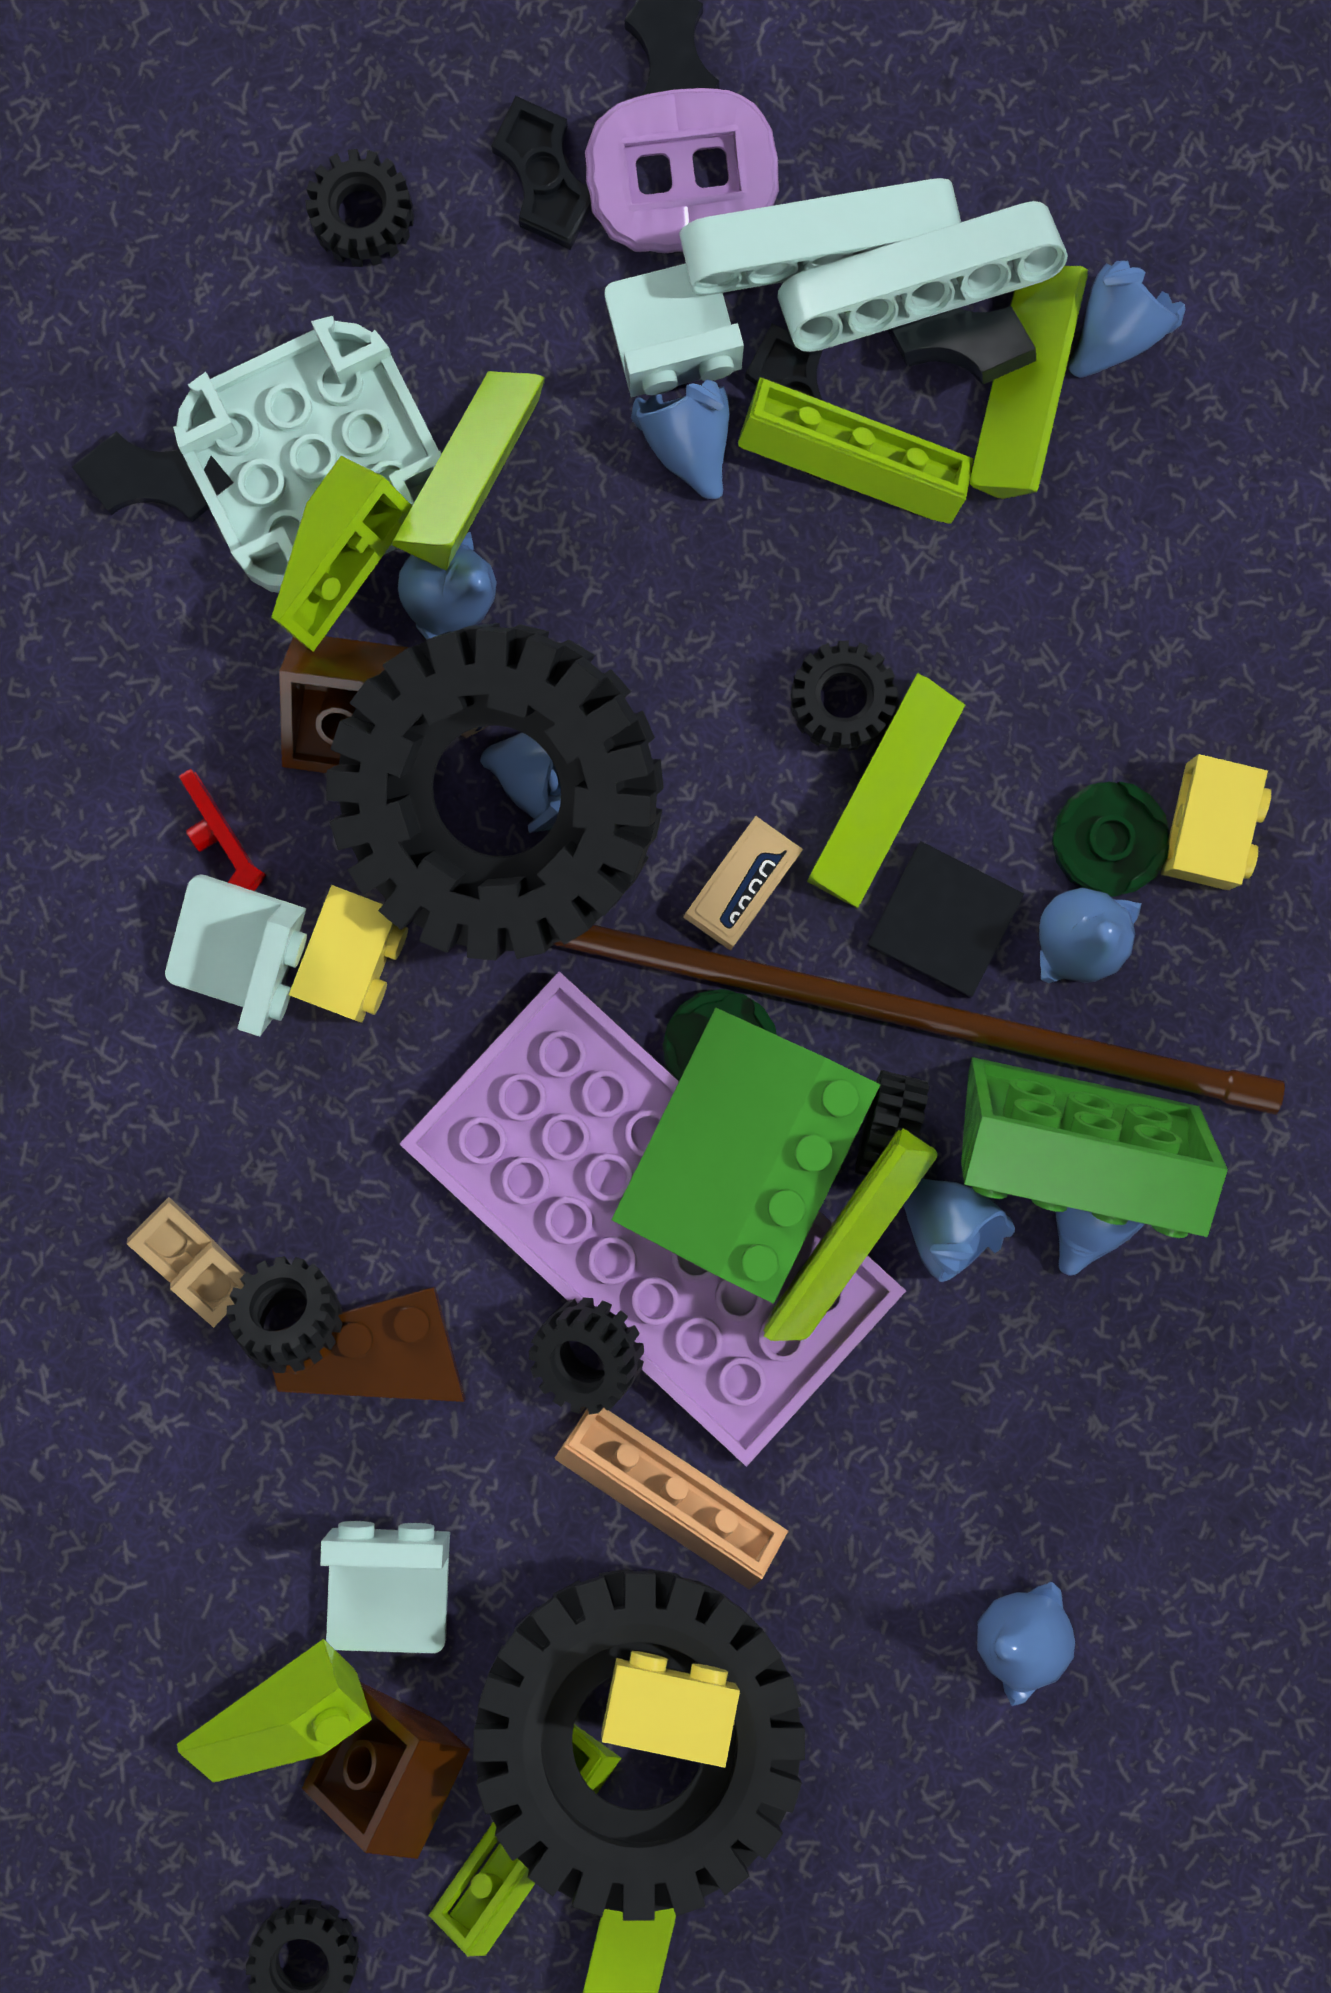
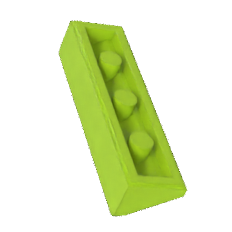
(1026, 400)
(855, 452)
(469, 467)
(886, 791)
(850, 1238)
(505, 1883)
(629, 1953)

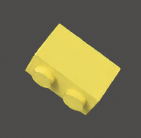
(1216, 823)
(348, 956)
(671, 1709)

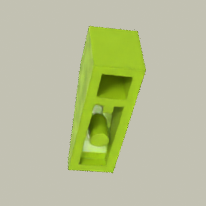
(336, 548)
(283, 1719)

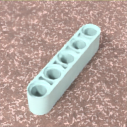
(789, 238)
(922, 276)

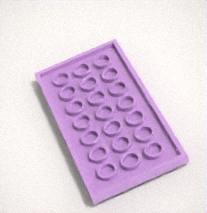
(542, 1155)

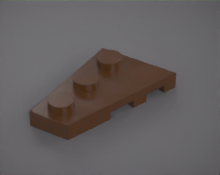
(385, 1352)

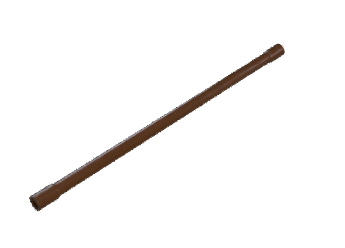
(1229, 1086)

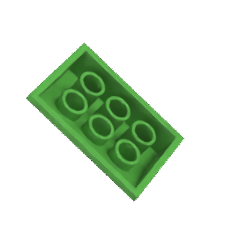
(1090, 1149)
(745, 1154)

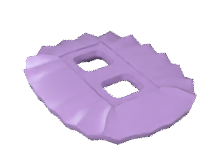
(677, 126)

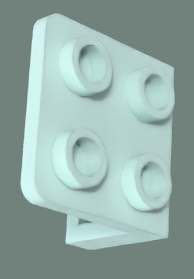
(670, 332)
(237, 949)
(386, 1587)

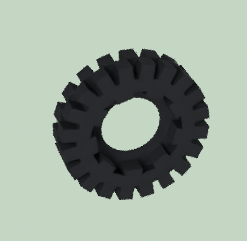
(390, 809)
(614, 1853)

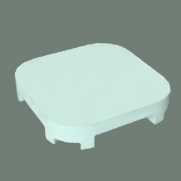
(285, 425)

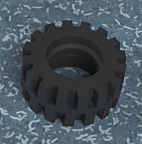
(267, 1290)
(567, 1375)
(306, 1923)

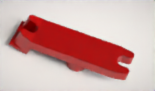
(216, 828)

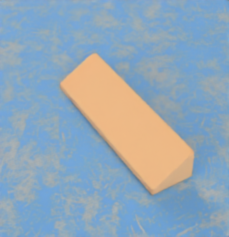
(672, 1496)

